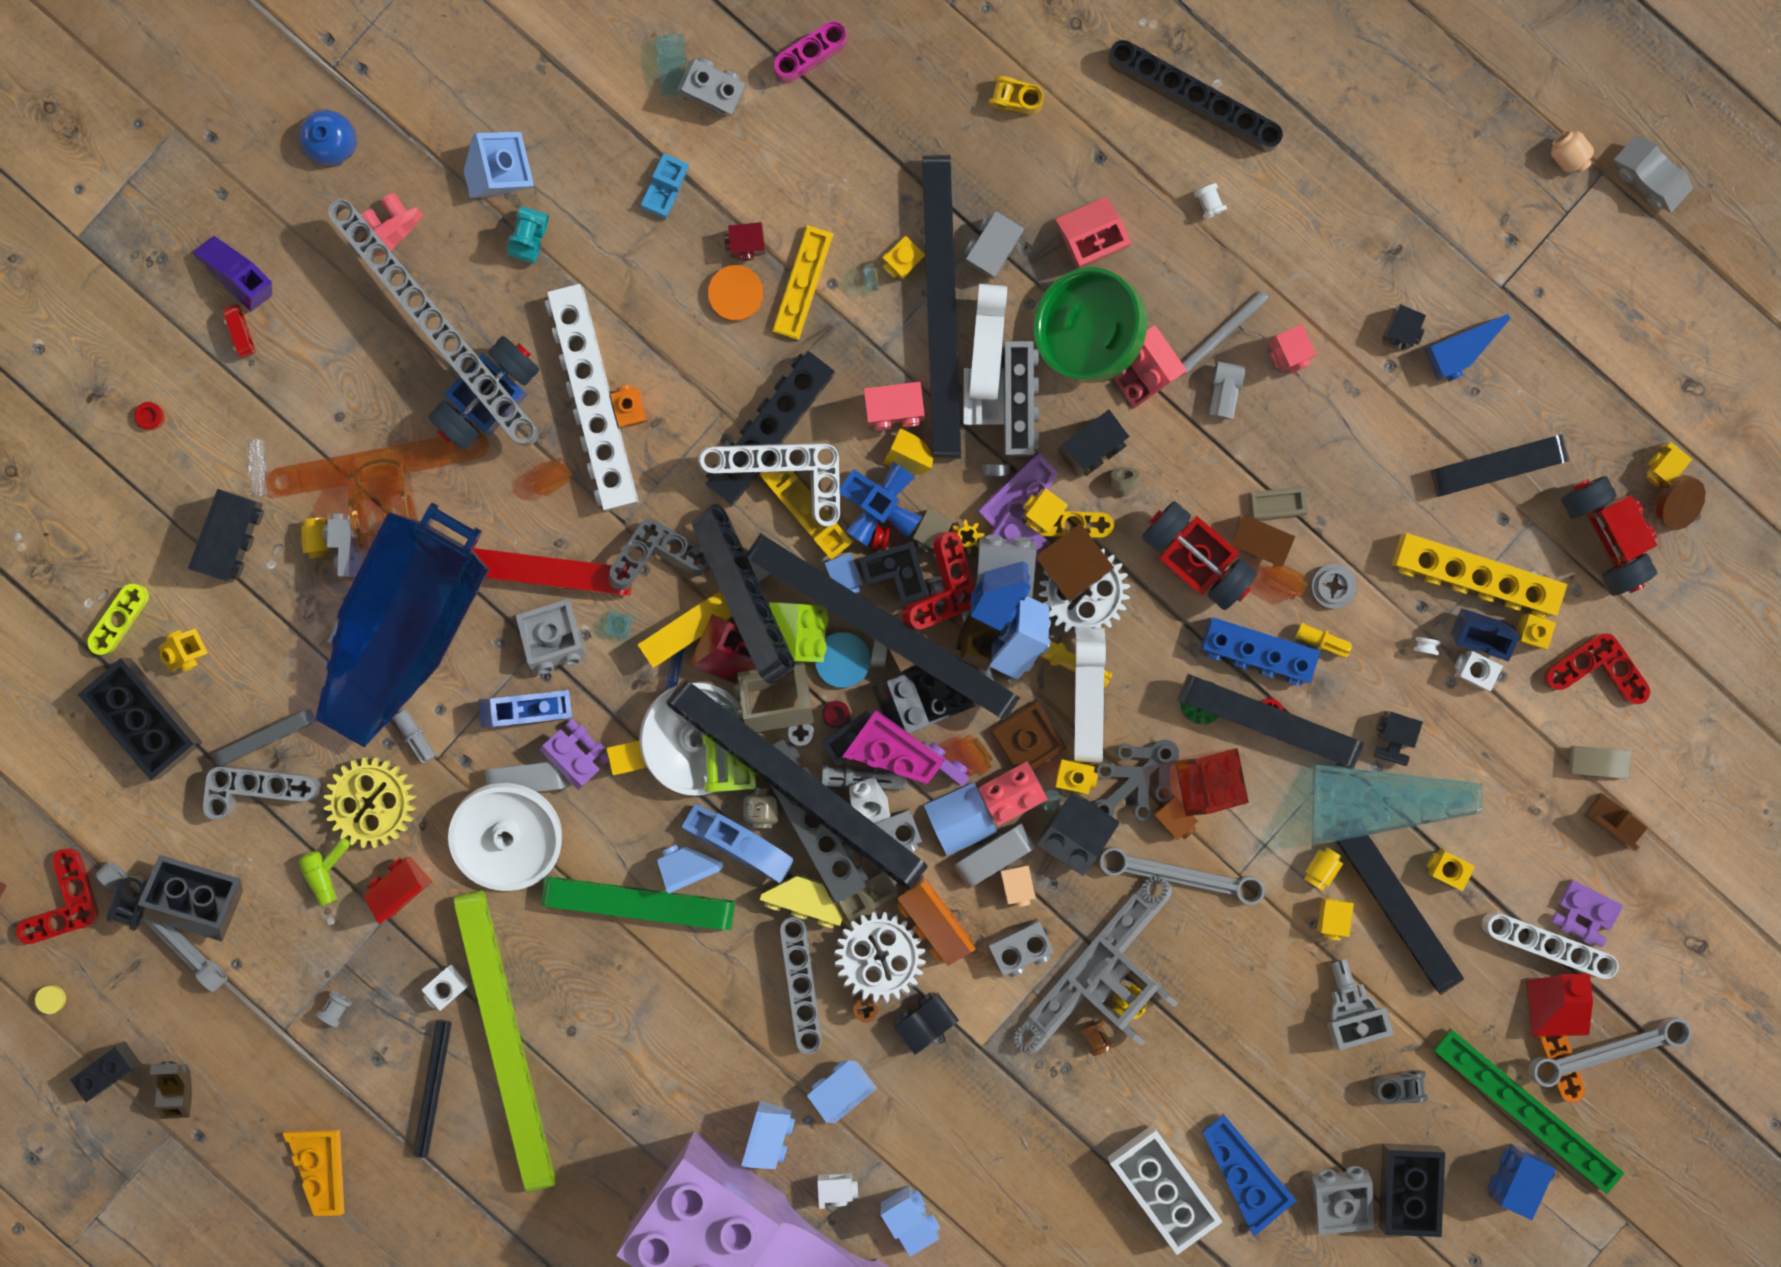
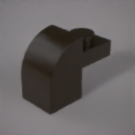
(976, 642)
(173, 1089)

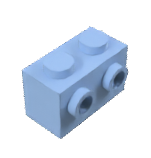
(841, 1091)

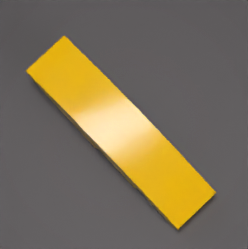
(683, 630)

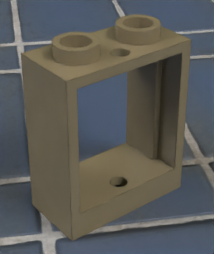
(776, 719)

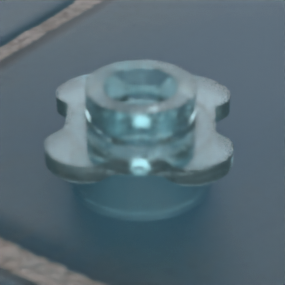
(612, 629)

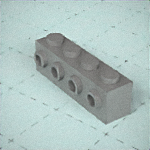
(1019, 399)

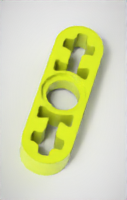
(123, 598)

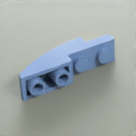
(738, 843)

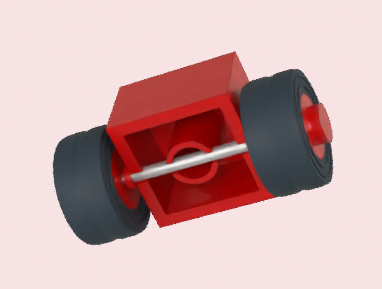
(1620, 531)
(1198, 556)

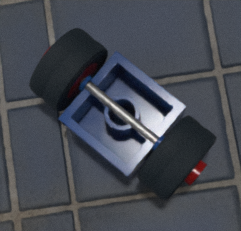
(454, 424)

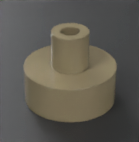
(1124, 480)

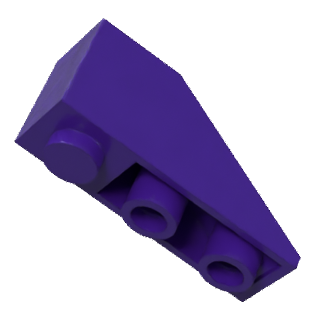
(235, 272)

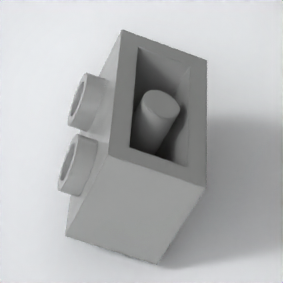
(710, 86)
(994, 245)

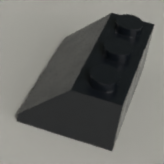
(226, 536)

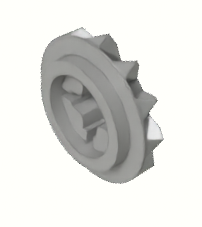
(1344, 578)

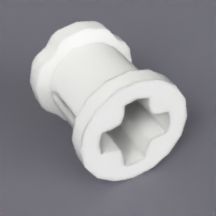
(1210, 201)

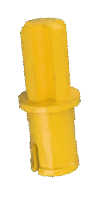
(1323, 640)

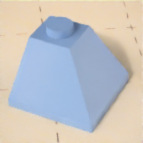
(497, 164)
(685, 866)

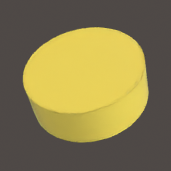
(50, 999)

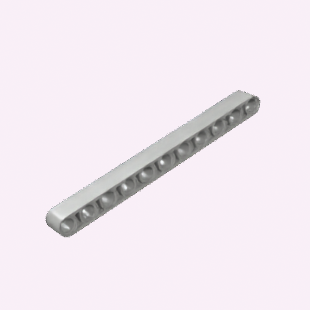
(424, 312)

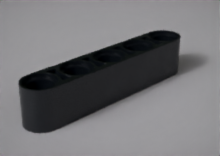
(1500, 465)

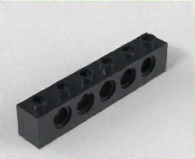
(820, 376)

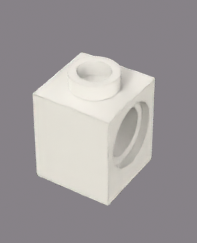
(1489, 672)
(870, 800)
(453, 980)

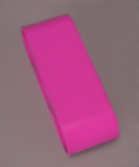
(816, 39)

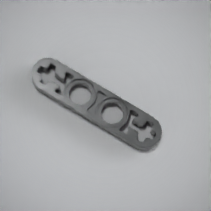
(264, 738)

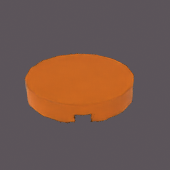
(735, 293)

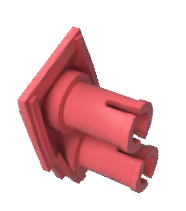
(393, 229)

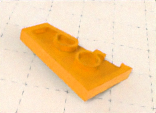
(320, 1165)

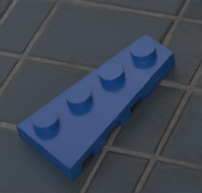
(1251, 1181)

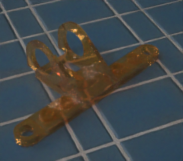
(374, 475)

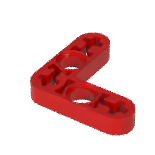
(953, 587)
(1607, 661)
(73, 902)

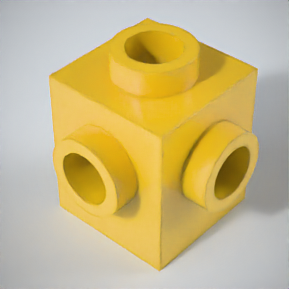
(182, 650)

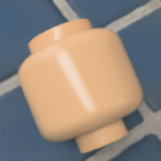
(1572, 151)

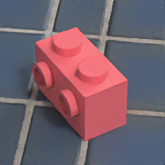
(1291, 350)
(1012, 793)

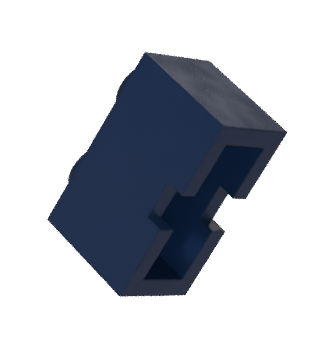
(1485, 634)

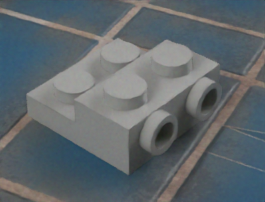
(340, 536)
(551, 637)
(1343, 1201)

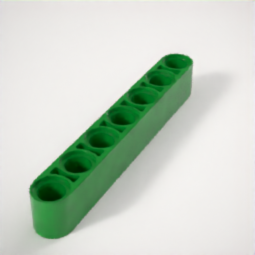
(637, 903)

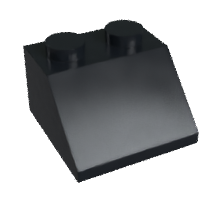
(1077, 833)

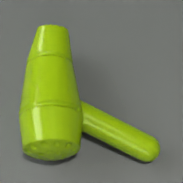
(316, 871)

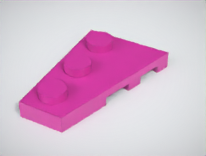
(892, 748)

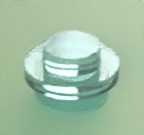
(1054, 800)

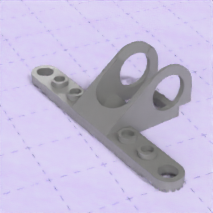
(1100, 973)

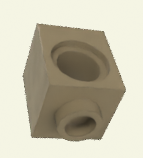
(931, 525)

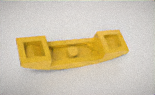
(798, 501)

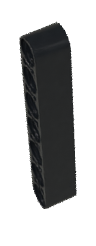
(1209, 95)
(743, 594)
(1270, 721)
(1402, 912)

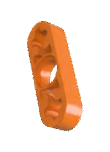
(1575, 1079)

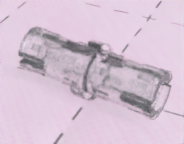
(257, 468)

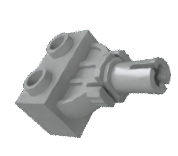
(1357, 1016)

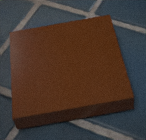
(1074, 562)
(1028, 737)

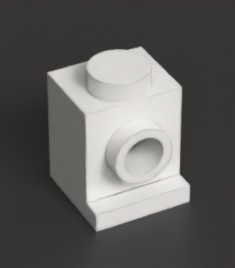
(836, 1189)

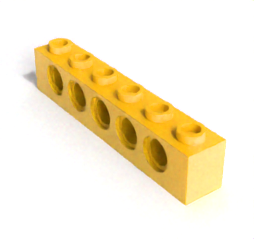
(1549, 591)

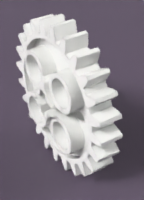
(1103, 606)
(856, 966)

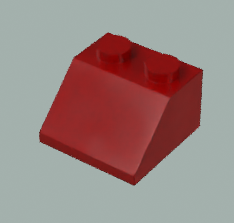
(396, 889)

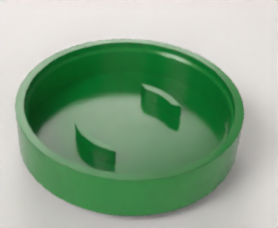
(1090, 325)

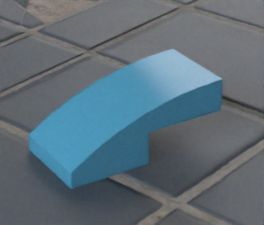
(665, 186)

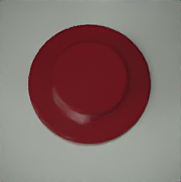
(836, 714)

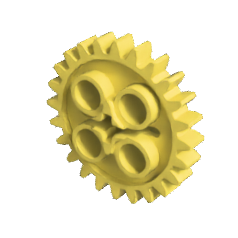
(351, 786)

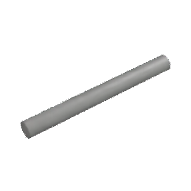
(1225, 331)

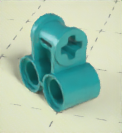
(527, 236)

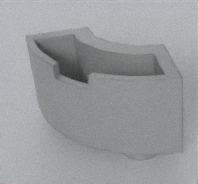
(1653, 174)

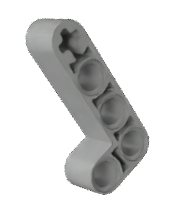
(263, 788)

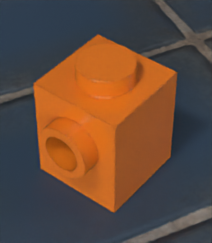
(629, 406)

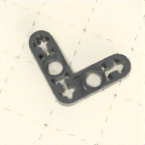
(657, 545)

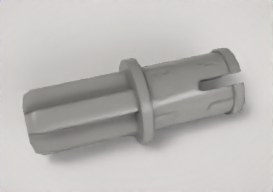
(414, 736)

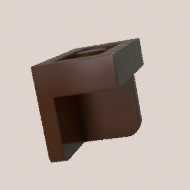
(1262, 540)
(1616, 821)

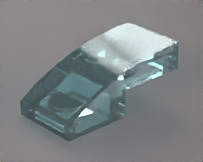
(671, 62)

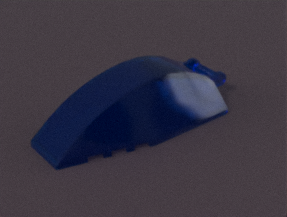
(398, 620)

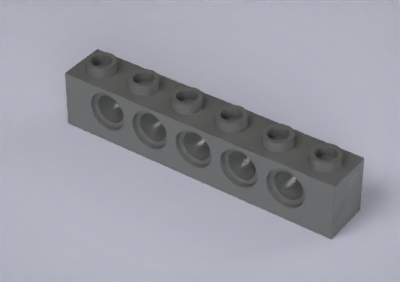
(838, 886)

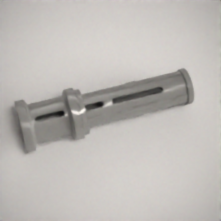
(848, 773)

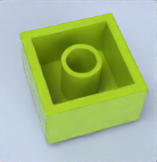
(802, 629)

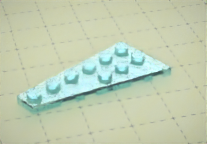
(1371, 802)

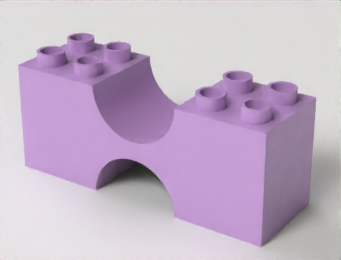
(724, 1216)

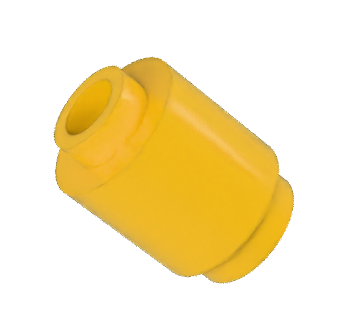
(313, 538)
(1323, 868)

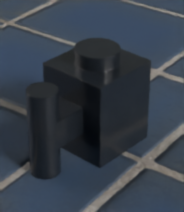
(1398, 731)

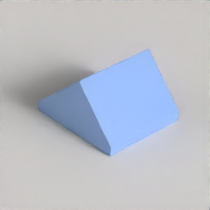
(960, 819)

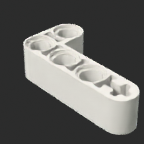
(988, 342)

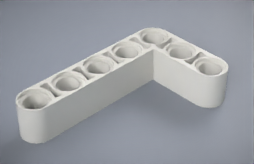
(782, 463)
(1089, 694)

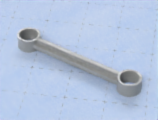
(1182, 875)
(206, 971)
(1610, 1051)

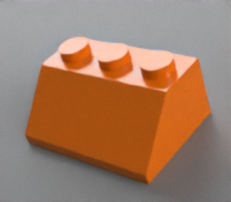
(935, 922)

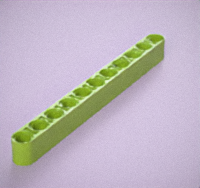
(504, 1041)

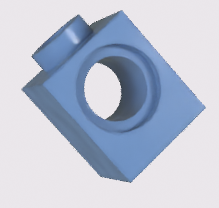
(845, 572)

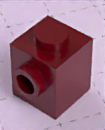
(745, 241)

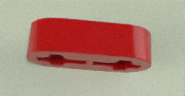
(239, 330)

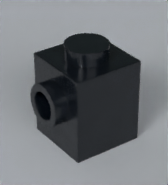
(1404, 328)

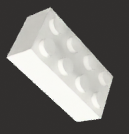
(1164, 1189)

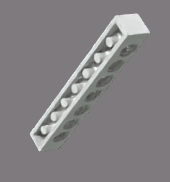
(574, 299)

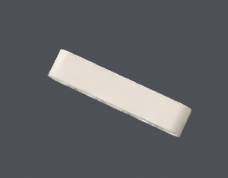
(1561, 951)

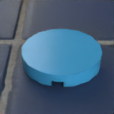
(844, 661)

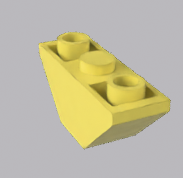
(805, 899)

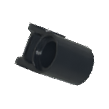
(125, 904)

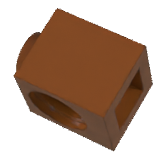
(1173, 818)

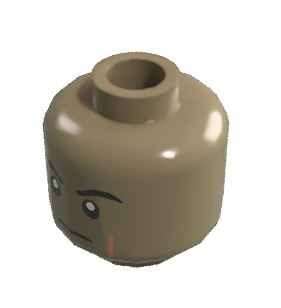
(761, 809)

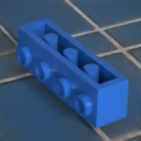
(1259, 650)

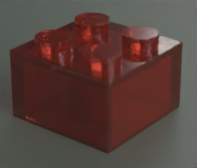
(1211, 782)

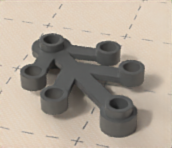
(1140, 776)

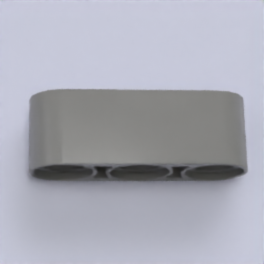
(536, 776)
(994, 855)

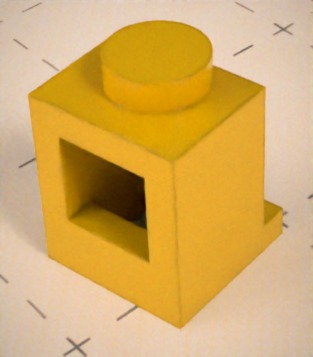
(1667, 465)

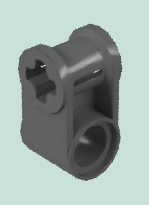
(1406, 1087)

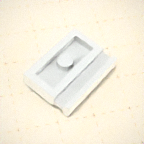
(982, 411)

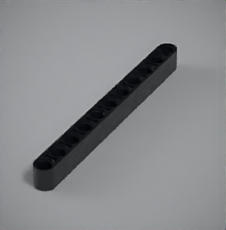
(941, 307)
(882, 627)
(796, 784)

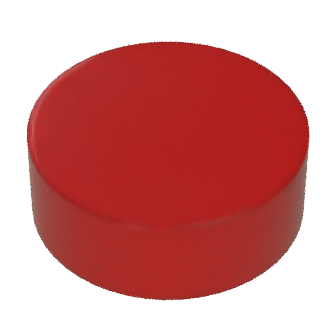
(149, 416)

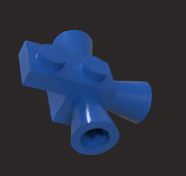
(879, 503)

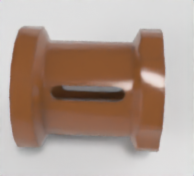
(859, 1014)
(1097, 1037)

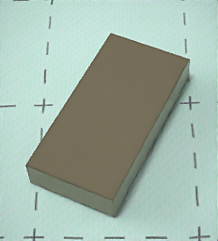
(1278, 503)

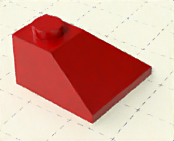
(1560, 1005)

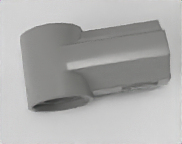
(1227, 382)

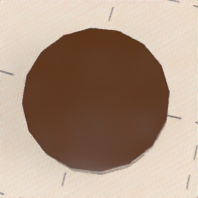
(1681, 502)

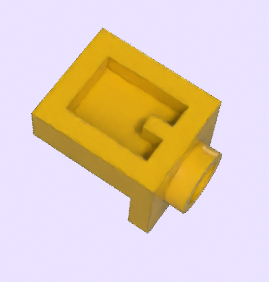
(902, 259)

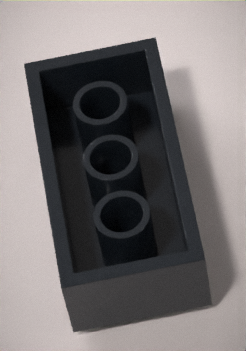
(140, 718)

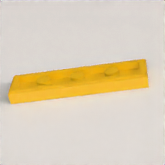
(802, 282)

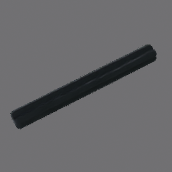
(432, 1088)

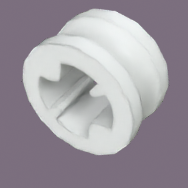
(1427, 646)

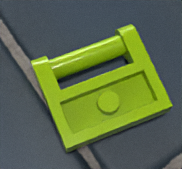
(736, 774)

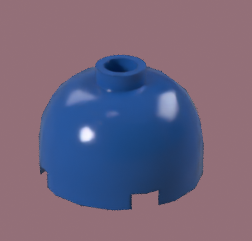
(327, 138)

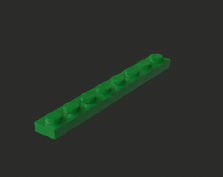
(1528, 1111)

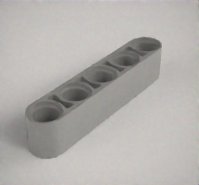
(797, 997)

